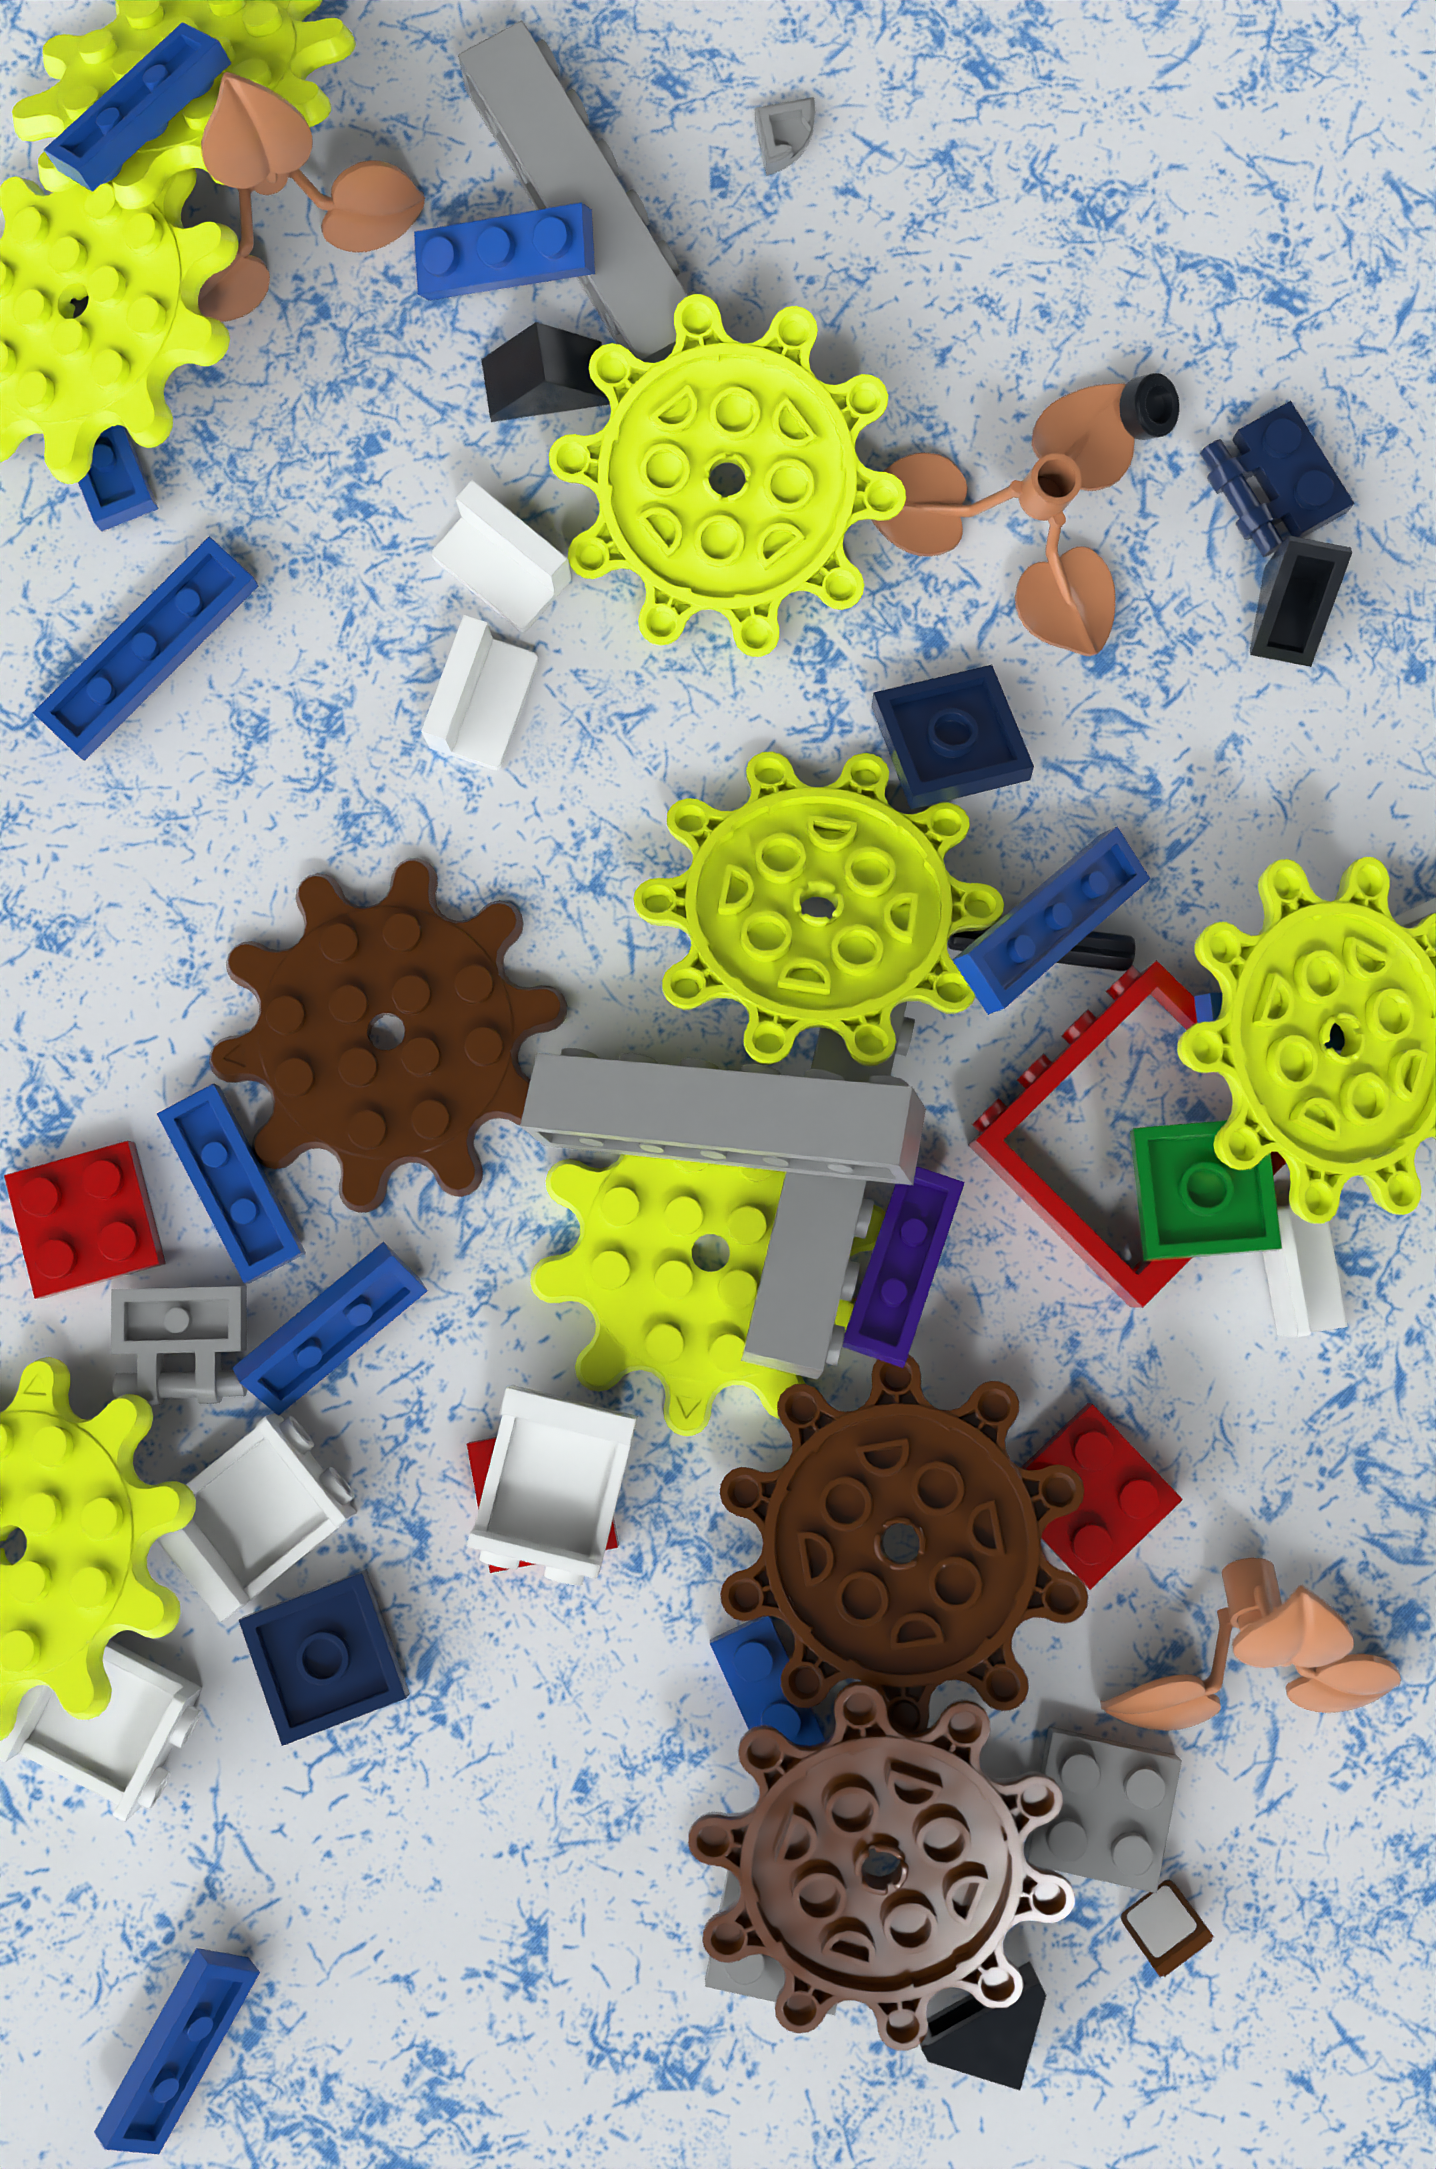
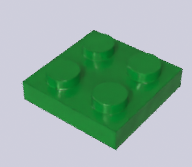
(1195, 1201)

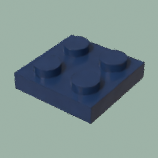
(952, 736)
(324, 1657)

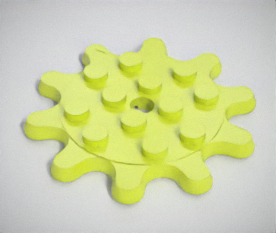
(259, 37)
(139, 321)
(714, 407)
(805, 970)
(1279, 1001)
(647, 1292)
(86, 1542)

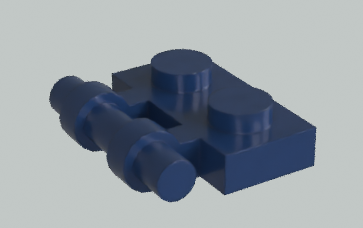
(1290, 471)

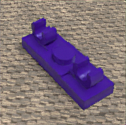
(902, 1267)

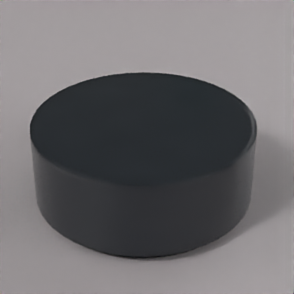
(1149, 406)

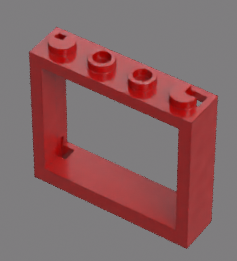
(1146, 1278)

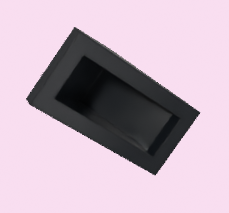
(541, 374)
(1297, 599)
(988, 2040)

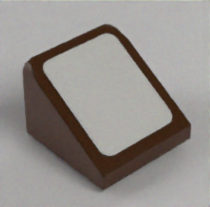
(1166, 1928)

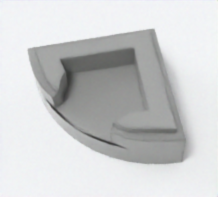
(784, 132)

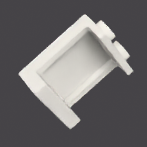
(552, 1485)
(257, 1515)
(124, 1746)

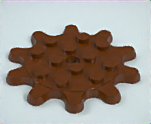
(400, 1102)
(976, 1559)
(894, 1934)

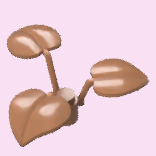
(258, 144)
(1078, 448)
(1271, 1635)

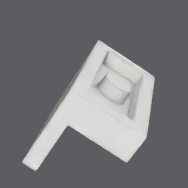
(502, 559)
(479, 696)
(1304, 1278)

